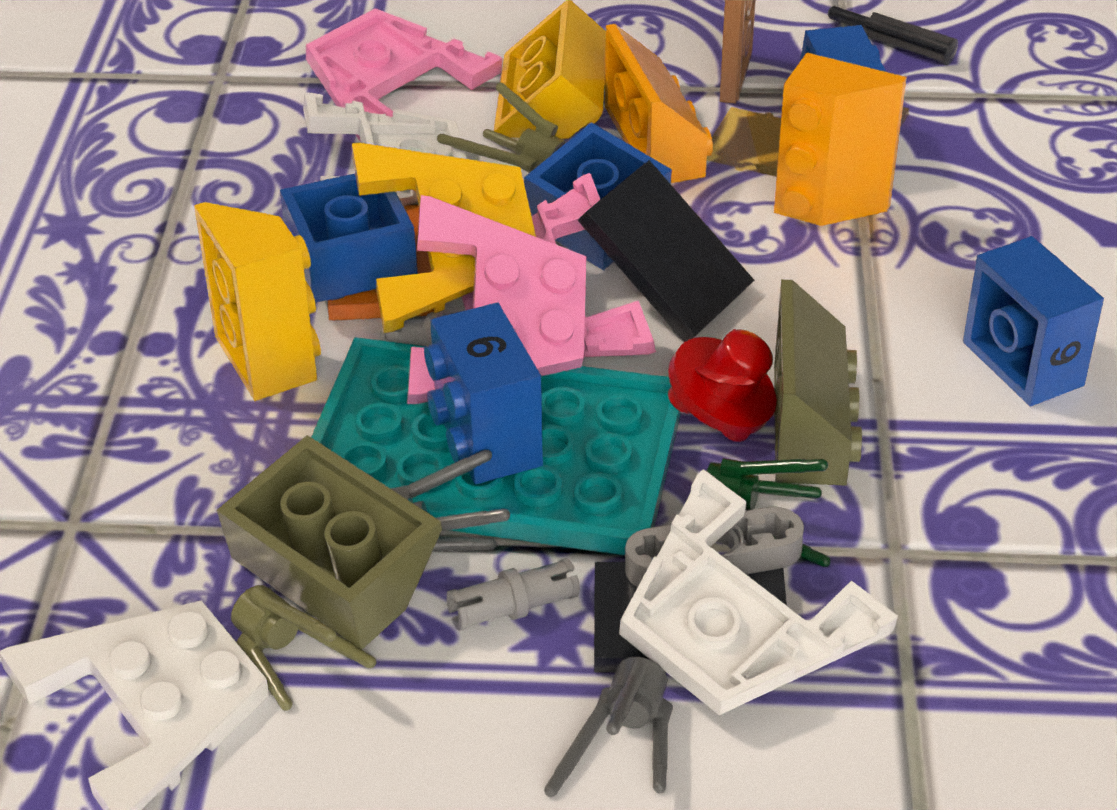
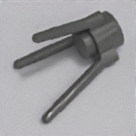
(460, 520)
(632, 702)

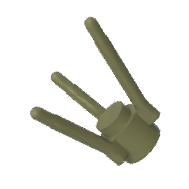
(531, 147)
(273, 624)

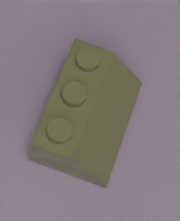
(814, 389)
(331, 539)

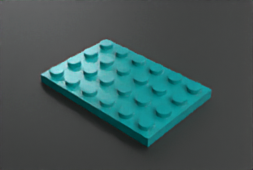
(601, 444)

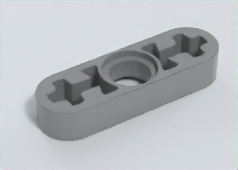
(756, 527)

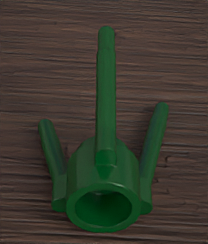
(743, 480)

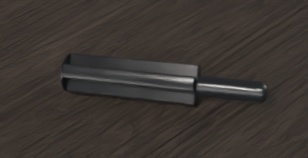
(900, 35)

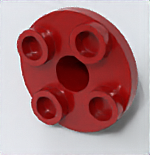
(724, 382)

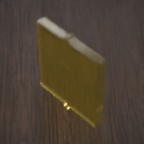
(747, 141)

